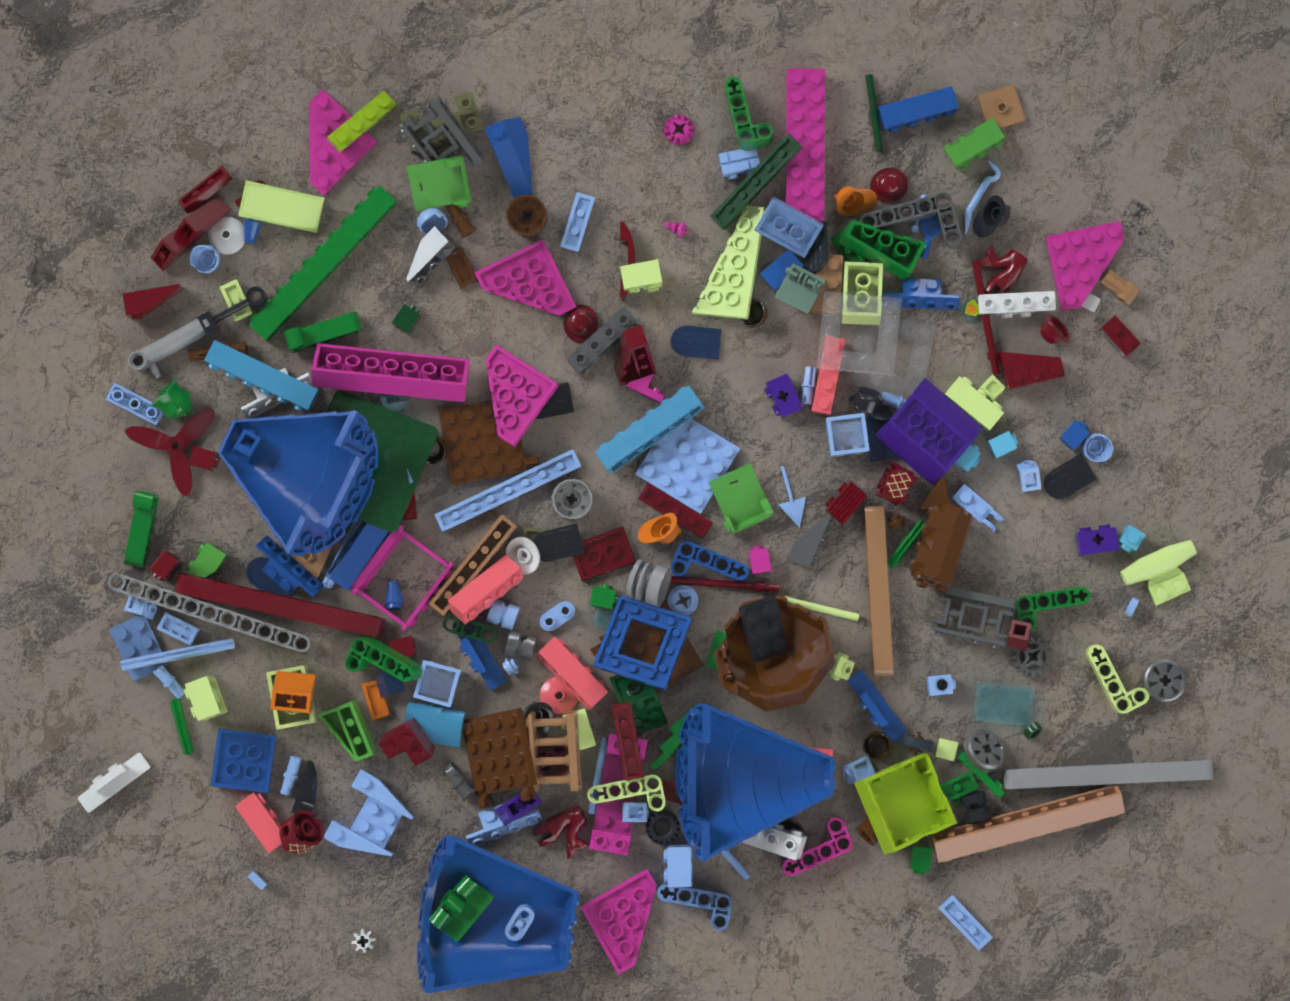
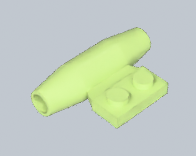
(1162, 571)

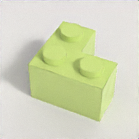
(641, 275)
(586, 736)

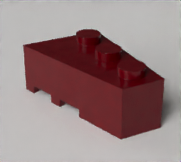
(633, 356)

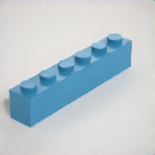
(262, 376)
(650, 429)

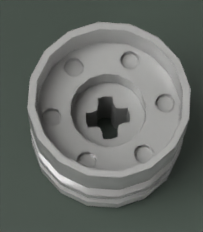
(580, 491)
(650, 582)

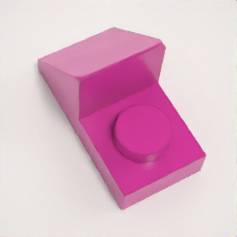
(641, 386)

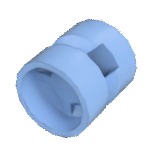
(503, 614)

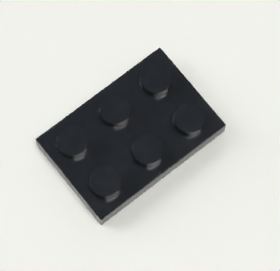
(763, 629)

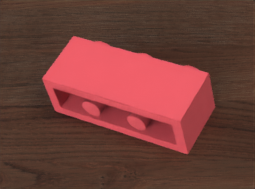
(261, 820)

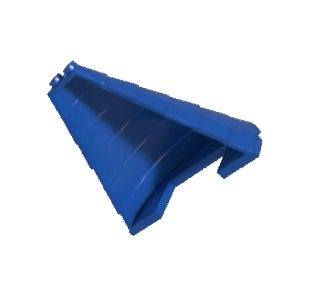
(306, 474)
(742, 779)

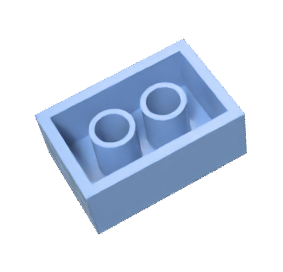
(679, 865)

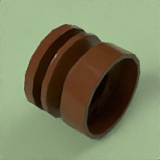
(527, 204)

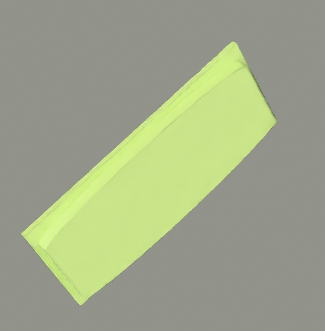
(281, 206)

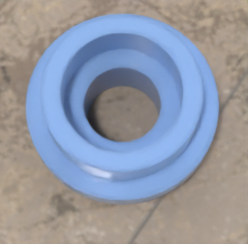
(511, 666)

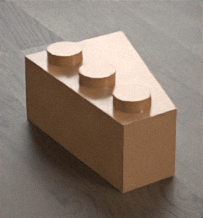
(833, 275)

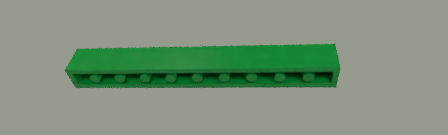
(322, 263)

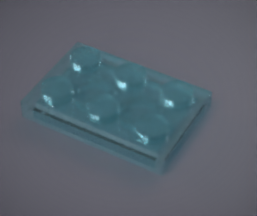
(1003, 704)

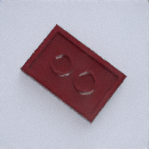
(604, 554)

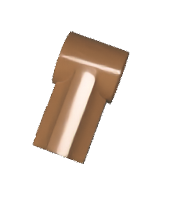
(1124, 290)

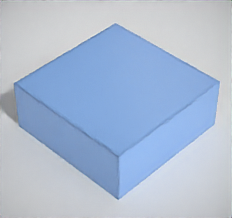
(256, 878)

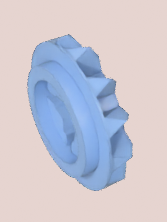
(685, 591)

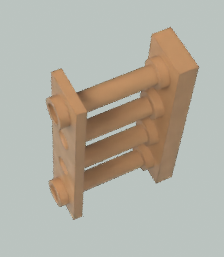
(571, 741)

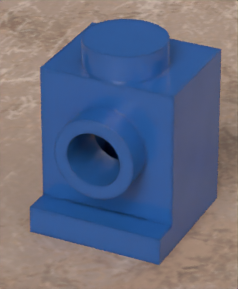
(247, 437)

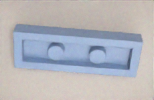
(577, 222)
(965, 922)

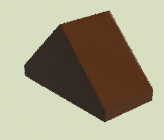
(937, 495)

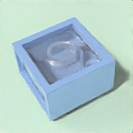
(847, 435)
(437, 683)

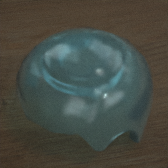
(394, 402)

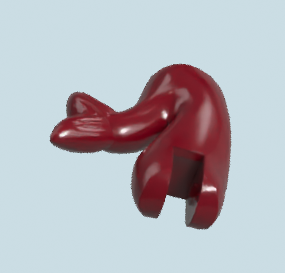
(1014, 264)
(572, 818)

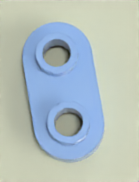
(557, 616)
(520, 921)

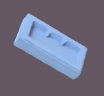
(178, 629)

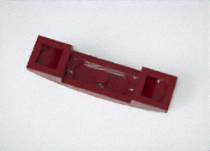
(625, 237)

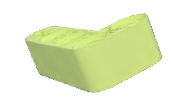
(1112, 676)
(625, 792)

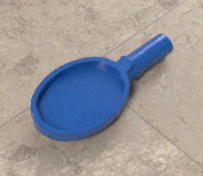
(930, 229)

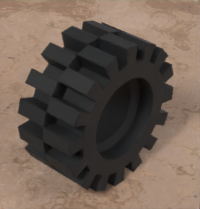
(663, 815)

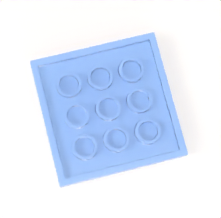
(687, 462)

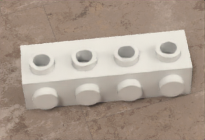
(779, 841)

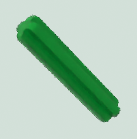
(906, 544)
(181, 726)

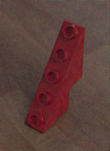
(189, 232)

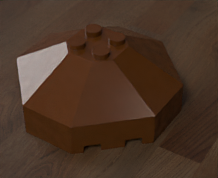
(782, 679)

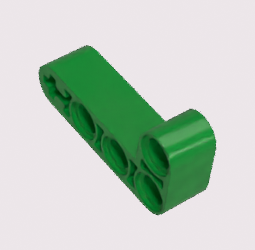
(742, 113)
(322, 332)
(141, 528)
(1052, 603)
(384, 662)

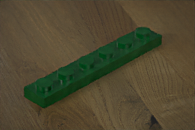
(756, 181)

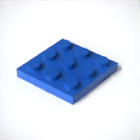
(243, 760)

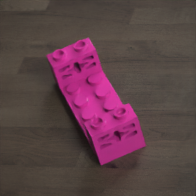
(609, 830)

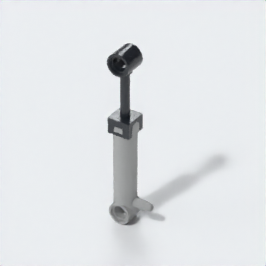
(204, 325)

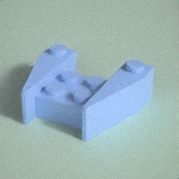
(375, 820)

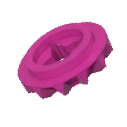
(678, 138)

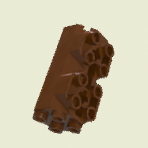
(940, 547)

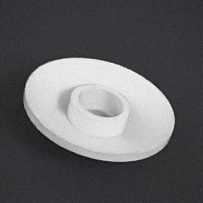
(233, 242)
(516, 551)

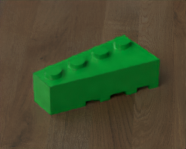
(879, 246)

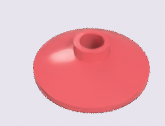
(559, 706)

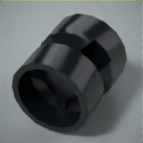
(979, 813)

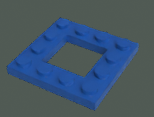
(655, 675)

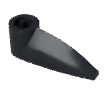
(307, 791)

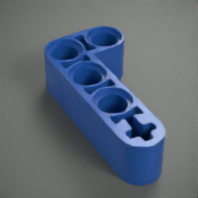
(711, 564)

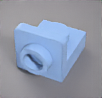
(1029, 475)
(140, 608)
(857, 770)
(635, 812)

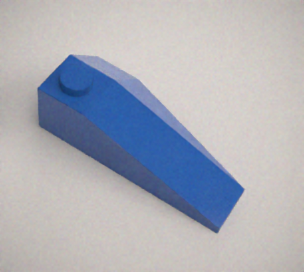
(511, 149)

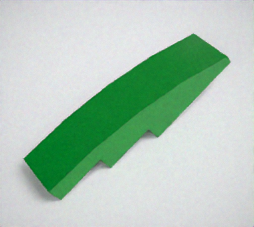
(670, 744)

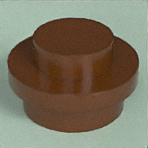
(896, 521)

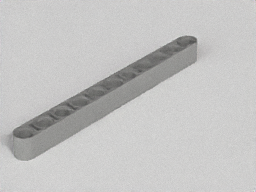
(202, 606)
(1108, 774)

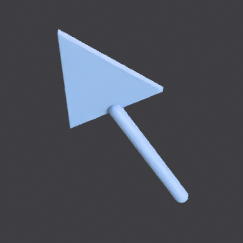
(793, 508)

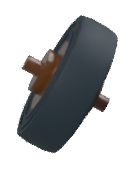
(916, 743)

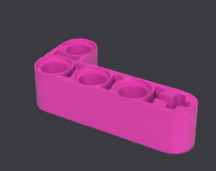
(815, 850)

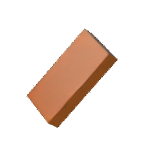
(377, 706)

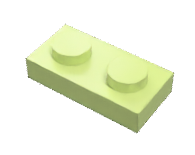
(233, 294)

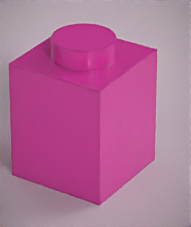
(759, 560)

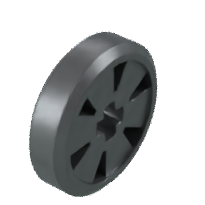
(1173, 672)
(976, 755)

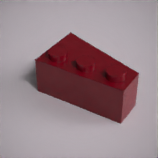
(1028, 369)

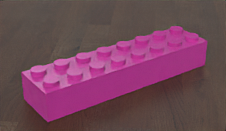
(807, 125)
(390, 372)

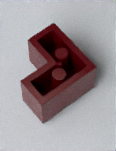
(407, 738)

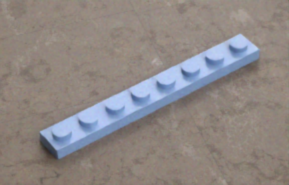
(507, 490)

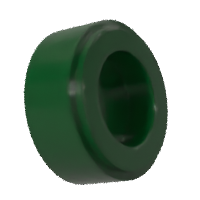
(1032, 730)

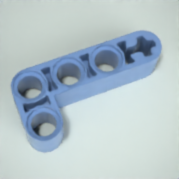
(693, 901)

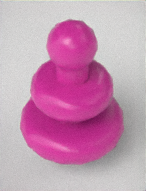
(675, 227)

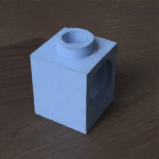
(932, 685)

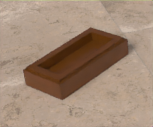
(461, 268)

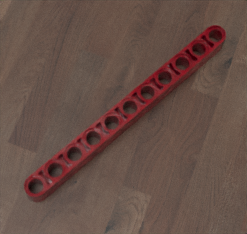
(279, 605)

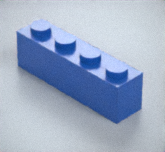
(918, 109)
(356, 554)

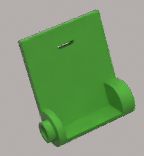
(439, 183)
(742, 501)

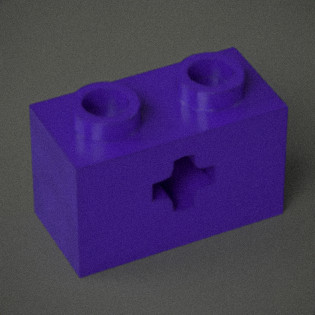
(784, 385)
(1107, 544)
(515, 808)

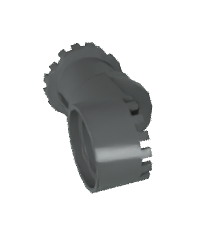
(461, 786)

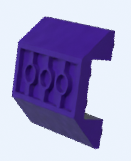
(929, 432)

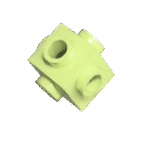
(841, 668)

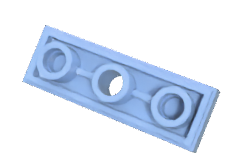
(124, 398)

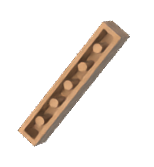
(474, 563)

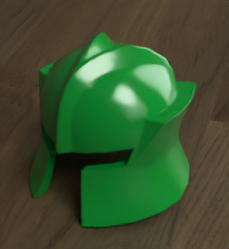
(173, 401)

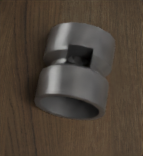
(520, 645)

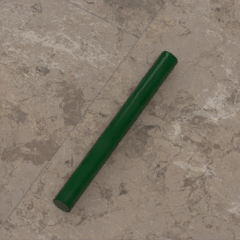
(874, 112)

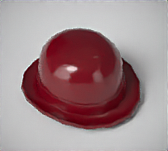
(889, 184)
(580, 323)
(1054, 330)

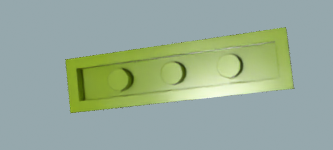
(361, 121)

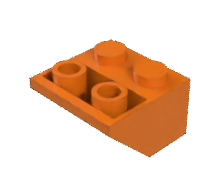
(293, 692)

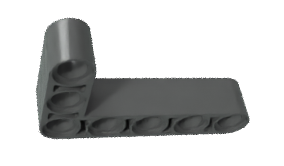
(917, 214)

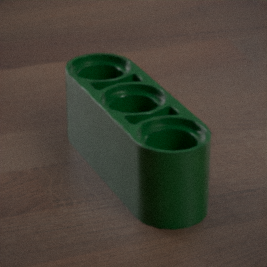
(477, 635)

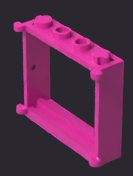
(377, 562)

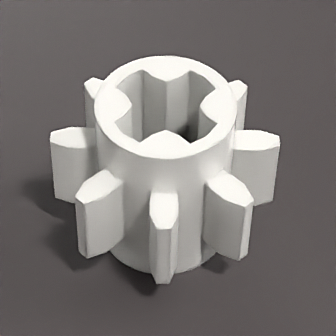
(366, 936)

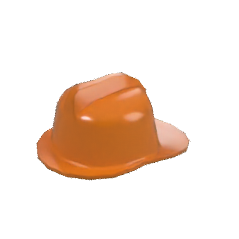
(855, 201)
(660, 529)

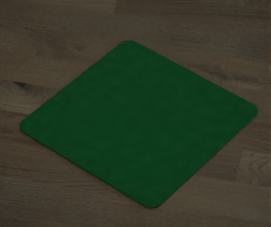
(401, 446)

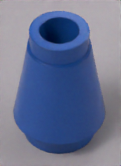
(251, 230)
(393, 596)

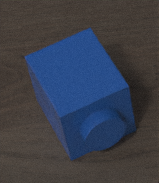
(1074, 434)

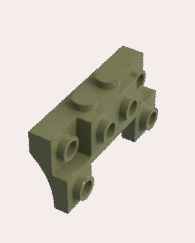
(467, 116)

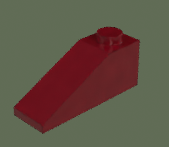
(146, 301)

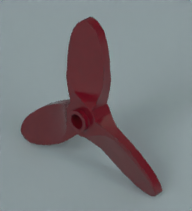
(178, 461)

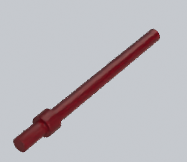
(992, 354)
(759, 586)

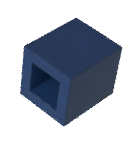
(388, 684)

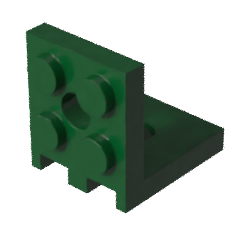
(644, 702)

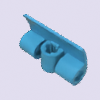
(439, 724)

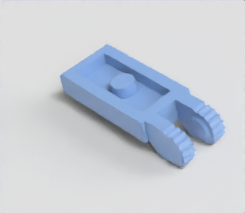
(976, 506)

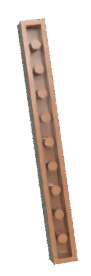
(1027, 823)

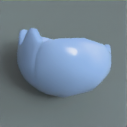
(430, 218)
(204, 258)
(1098, 447)

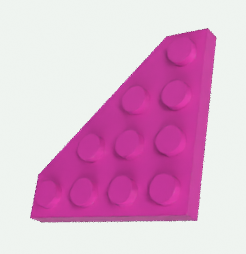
(326, 162)
(1080, 260)
(529, 279)
(516, 393)
(621, 918)

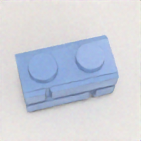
(738, 163)

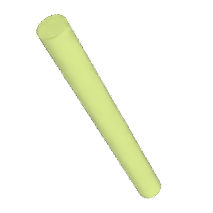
(824, 609)

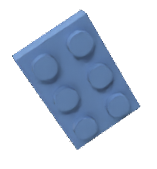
(788, 227)
(136, 639)

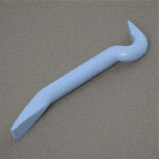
(979, 193)

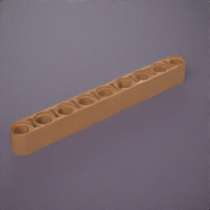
(878, 591)

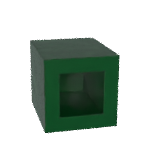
(407, 318)

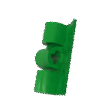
(461, 908)

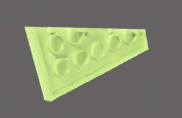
(733, 276)

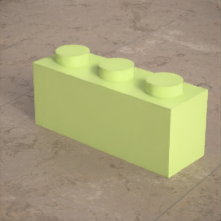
(974, 403)

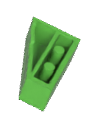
(975, 144)
(350, 729)

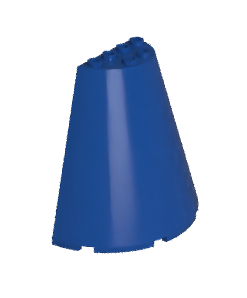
(484, 950)

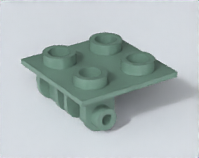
(800, 288)

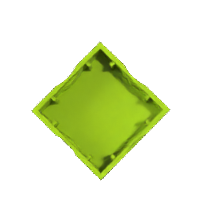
(905, 803)

